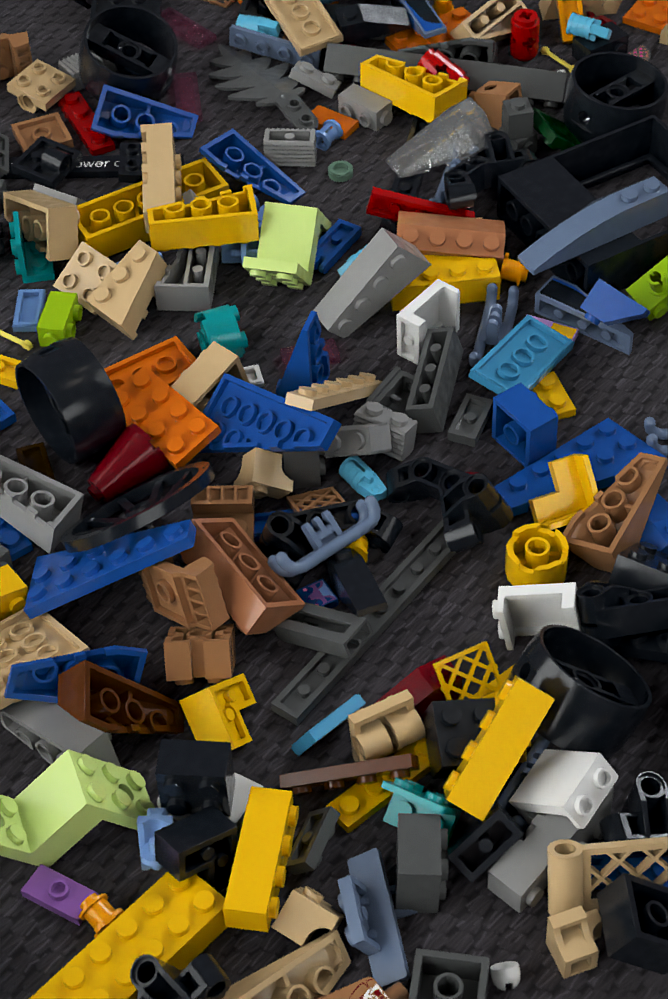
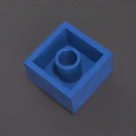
(524, 424)

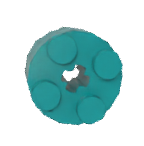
(222, 327)

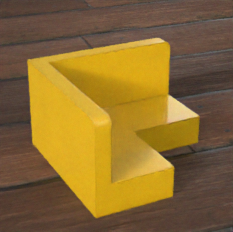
(573, 491)
(216, 714)

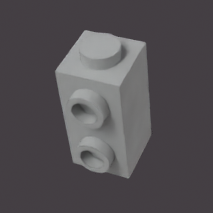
(365, 106)

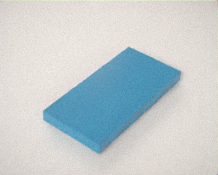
(522, 357)

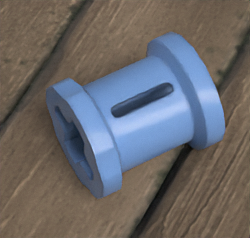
(327, 134)

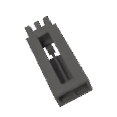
(335, 633)

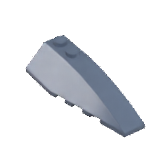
(598, 224)

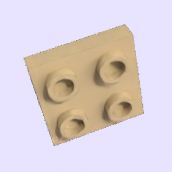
(40, 86)
(84, 273)
(385, 727)

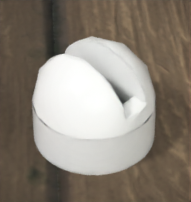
(505, 973)

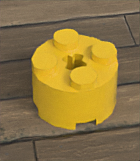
(536, 556)

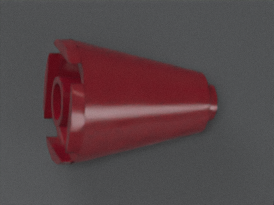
(126, 465)

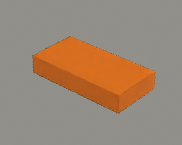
(347, 123)

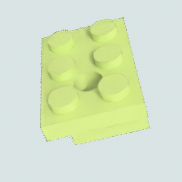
(287, 245)
(68, 804)

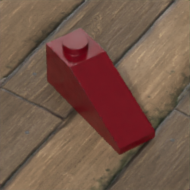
(425, 686)

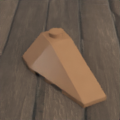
(618, 514)

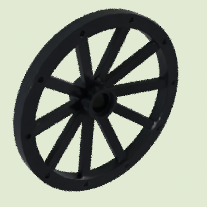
(143, 516)

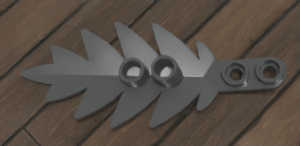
(262, 84)

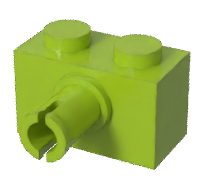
(652, 290)

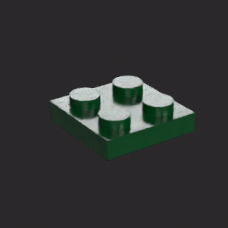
(554, 131)

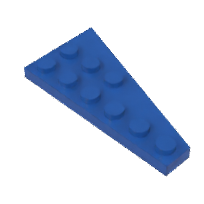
(262, 420)
(608, 449)
(68, 576)

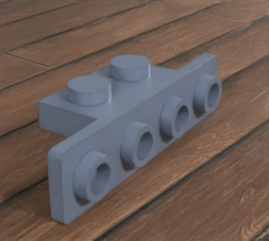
(269, 46)
(372, 918)

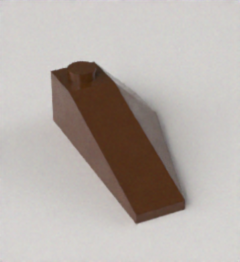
(116, 703)

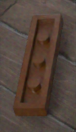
(363, 771)

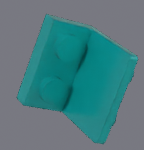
(30, 262)
(409, 798)

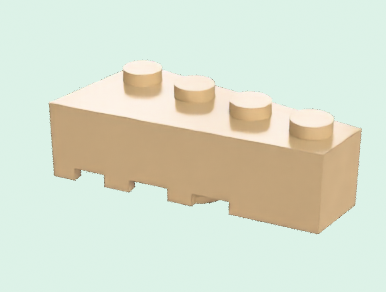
(160, 167)
(45, 221)
(205, 373)

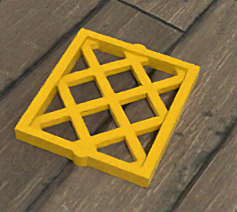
(492, 667)

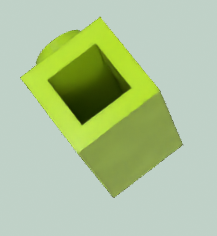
(59, 317)

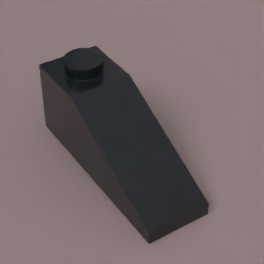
(369, 21)
(354, 583)

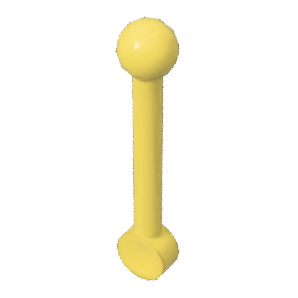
(546, 51)
(26, 344)

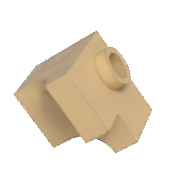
(265, 473)
(304, 914)
(572, 938)

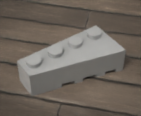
(370, 282)

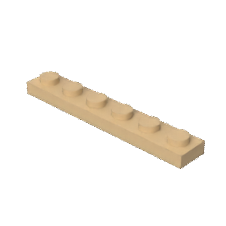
(333, 392)

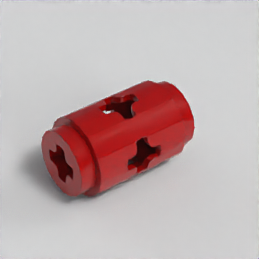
(524, 34)
(436, 60)

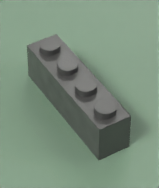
(435, 379)

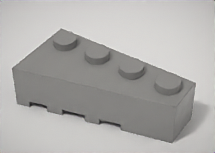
(37, 504)
(55, 730)
(522, 870)

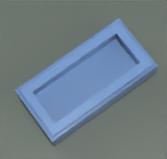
(28, 310)

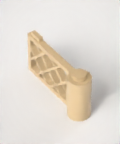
(571, 869)

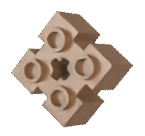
(199, 653)

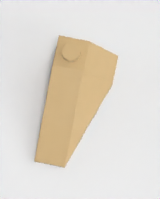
(298, 975)

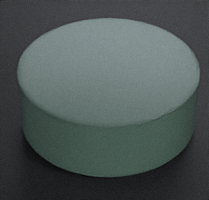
(340, 171)

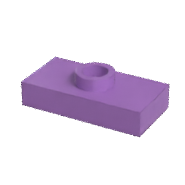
(56, 893)

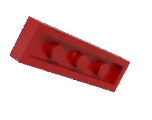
(81, 119)
(388, 203)

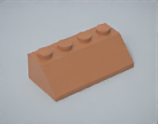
(453, 235)
(250, 588)

